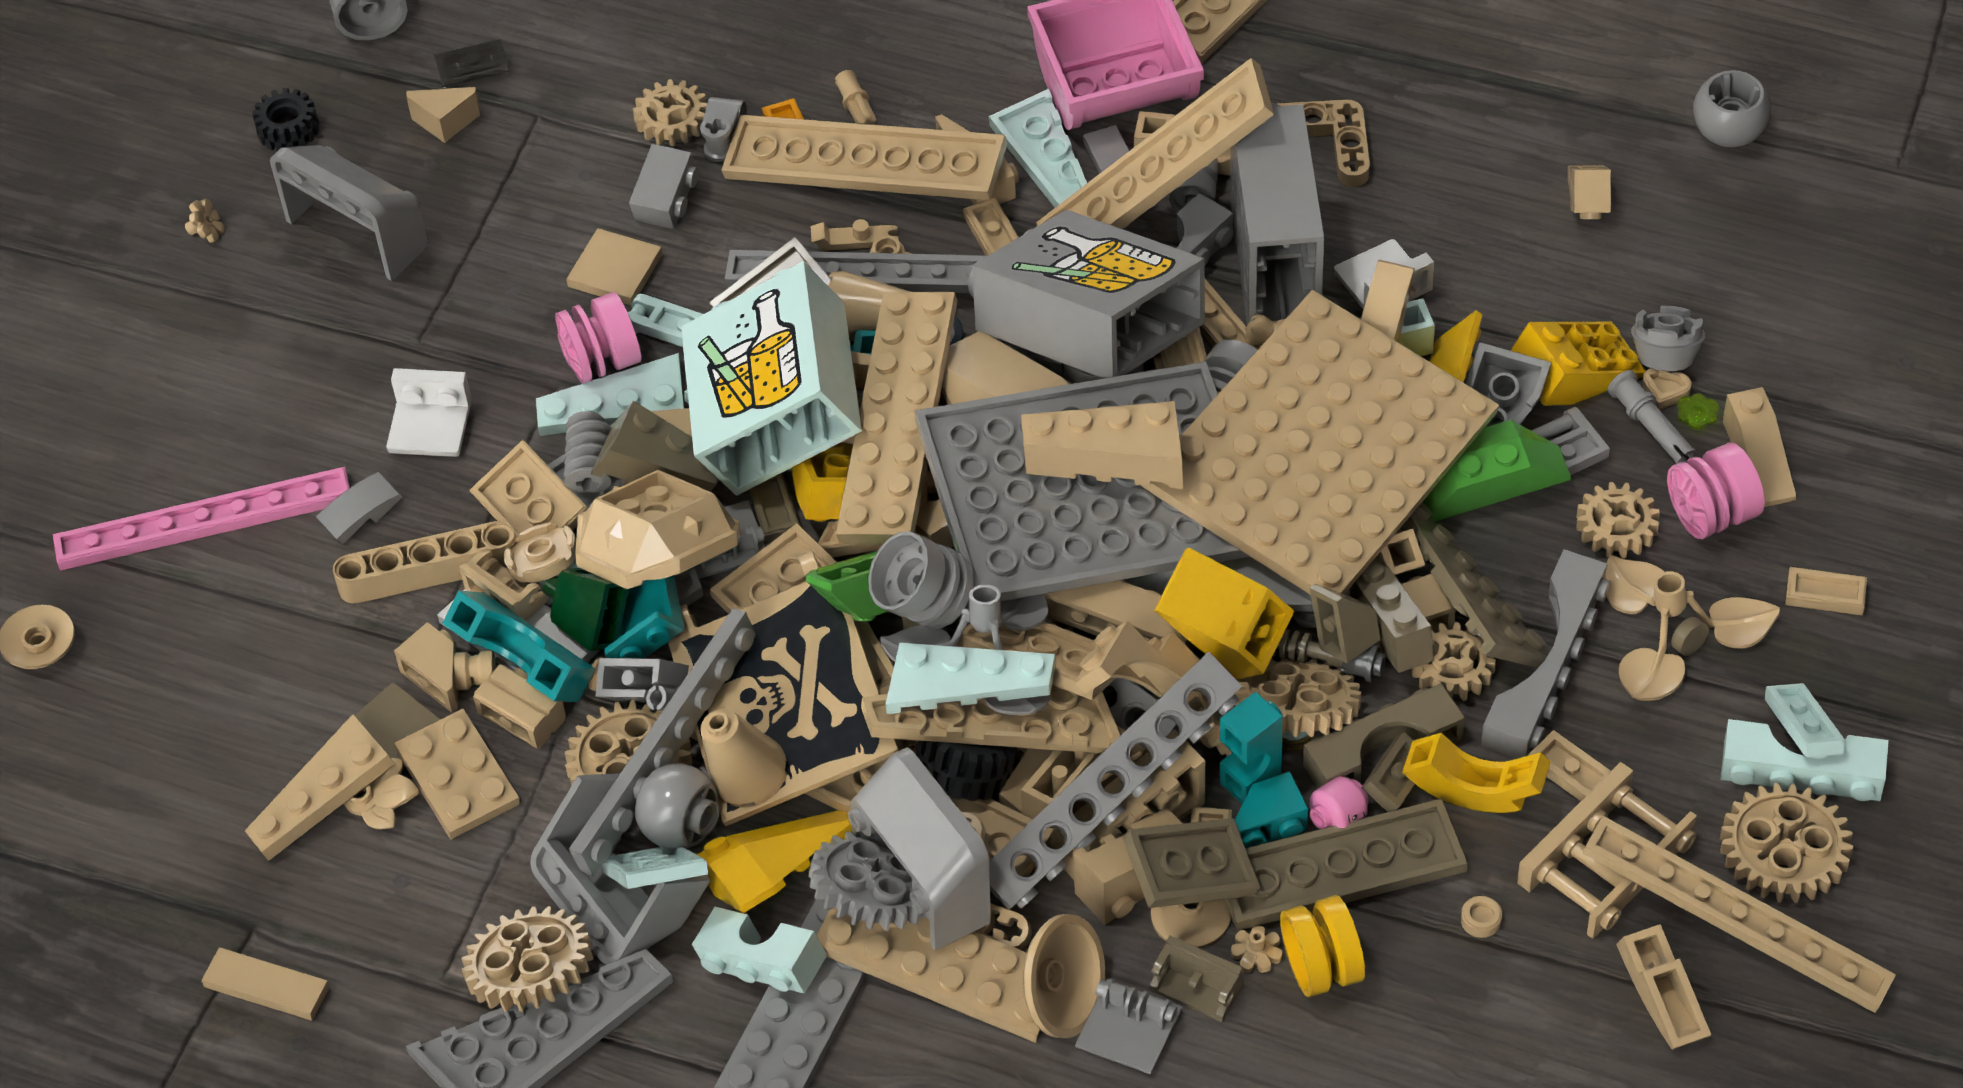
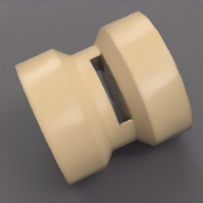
(472, 669)

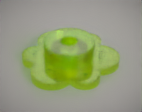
(1697, 411)

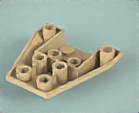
(988, 368)

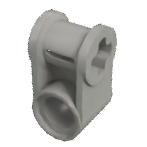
(719, 126)

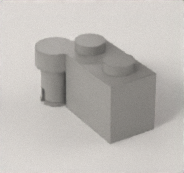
(639, 680)

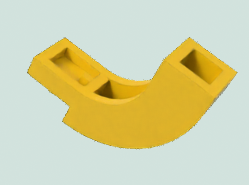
(1473, 782)

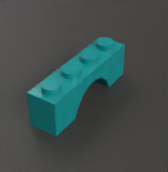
(493, 626)

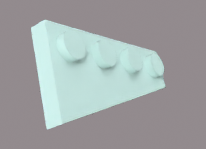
(1041, 145)
(652, 385)
(949, 674)

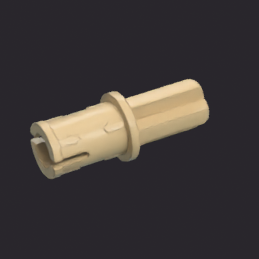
(855, 98)

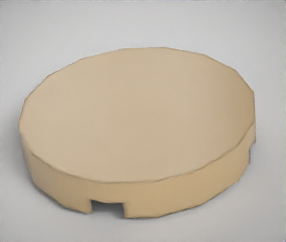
(541, 553)

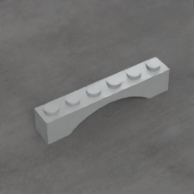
(1518, 713)

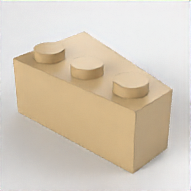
(1106, 875)

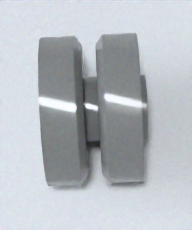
(368, 17)

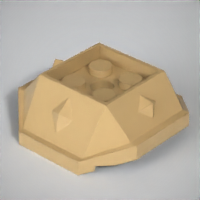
(652, 530)

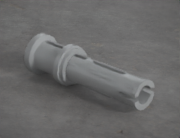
(1642, 407)

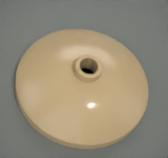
(1063, 975)

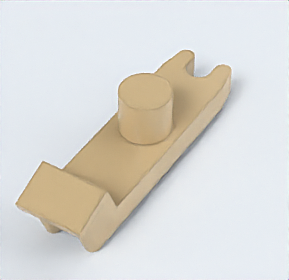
(854, 237)

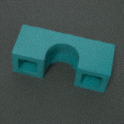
(1255, 738)

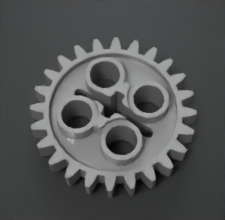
(863, 881)

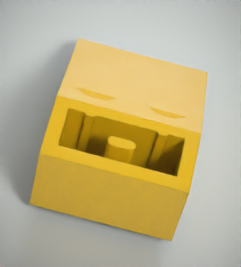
(1581, 358)
(1224, 613)

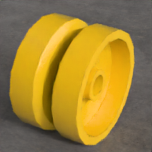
(1322, 945)

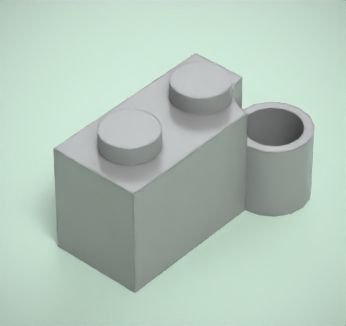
(663, 186)

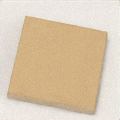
(614, 265)

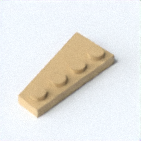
(327, 781)

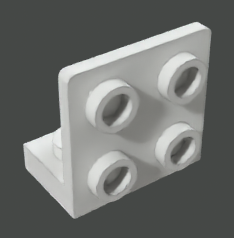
(1358, 271)
(429, 412)

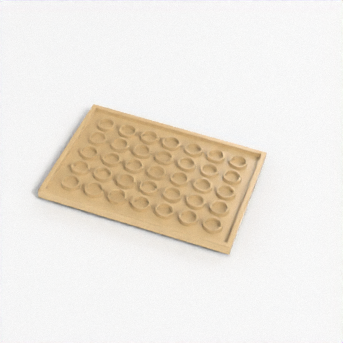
(1323, 446)

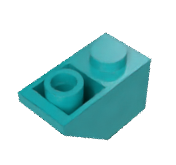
(1272, 811)

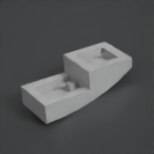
(364, 500)

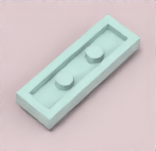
(1805, 720)

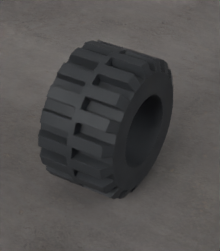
(968, 769)

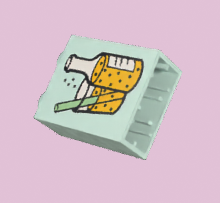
(770, 379)

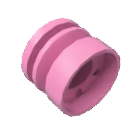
(598, 337)
(1715, 490)

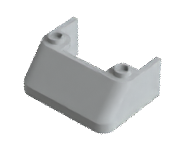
(321, 174)
(930, 842)
(614, 916)

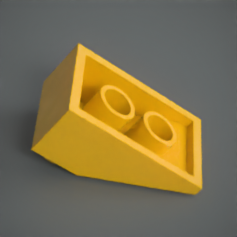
(822, 482)

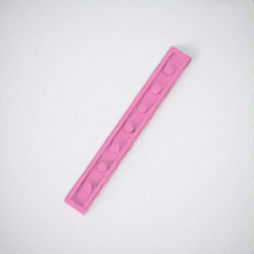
(199, 519)

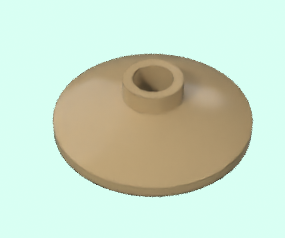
(31, 627)
(1194, 926)

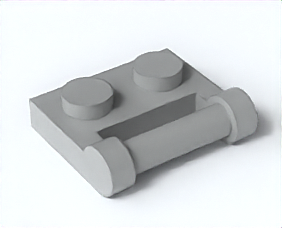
(1581, 445)

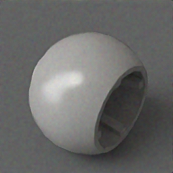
(1732, 108)
(677, 806)

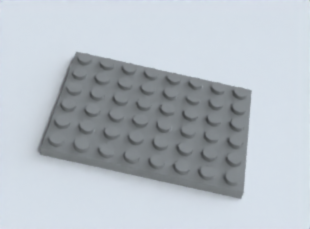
(1058, 531)

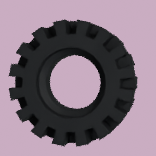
(283, 106)

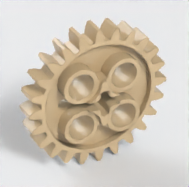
(1317, 704)
(615, 735)
(1808, 866)
(527, 958)

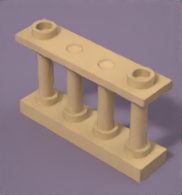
(1567, 842)

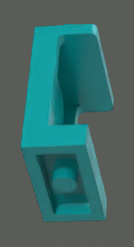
(649, 620)

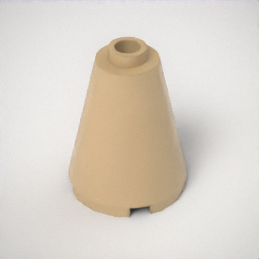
(861, 299)
(741, 759)

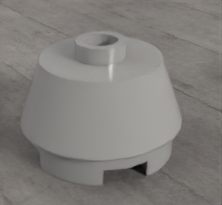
(1667, 338)

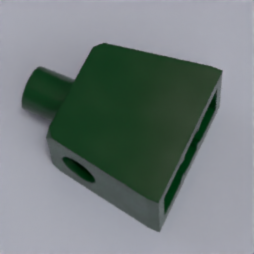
(586, 607)

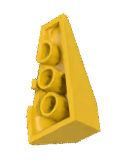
(753, 863)

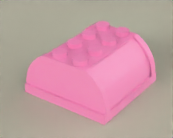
(1113, 56)

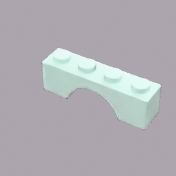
(1757, 758)

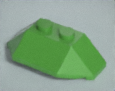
(1496, 467)
(847, 586)

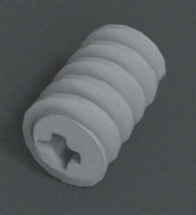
(584, 443)

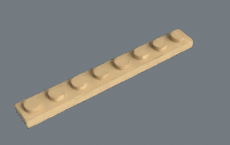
(1739, 914)

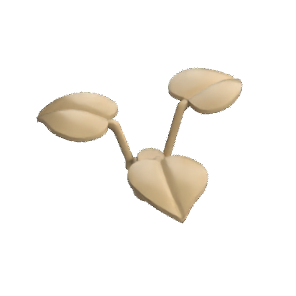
(1654, 674)

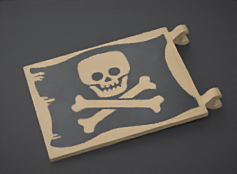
(797, 687)

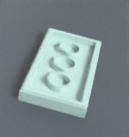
(654, 866)

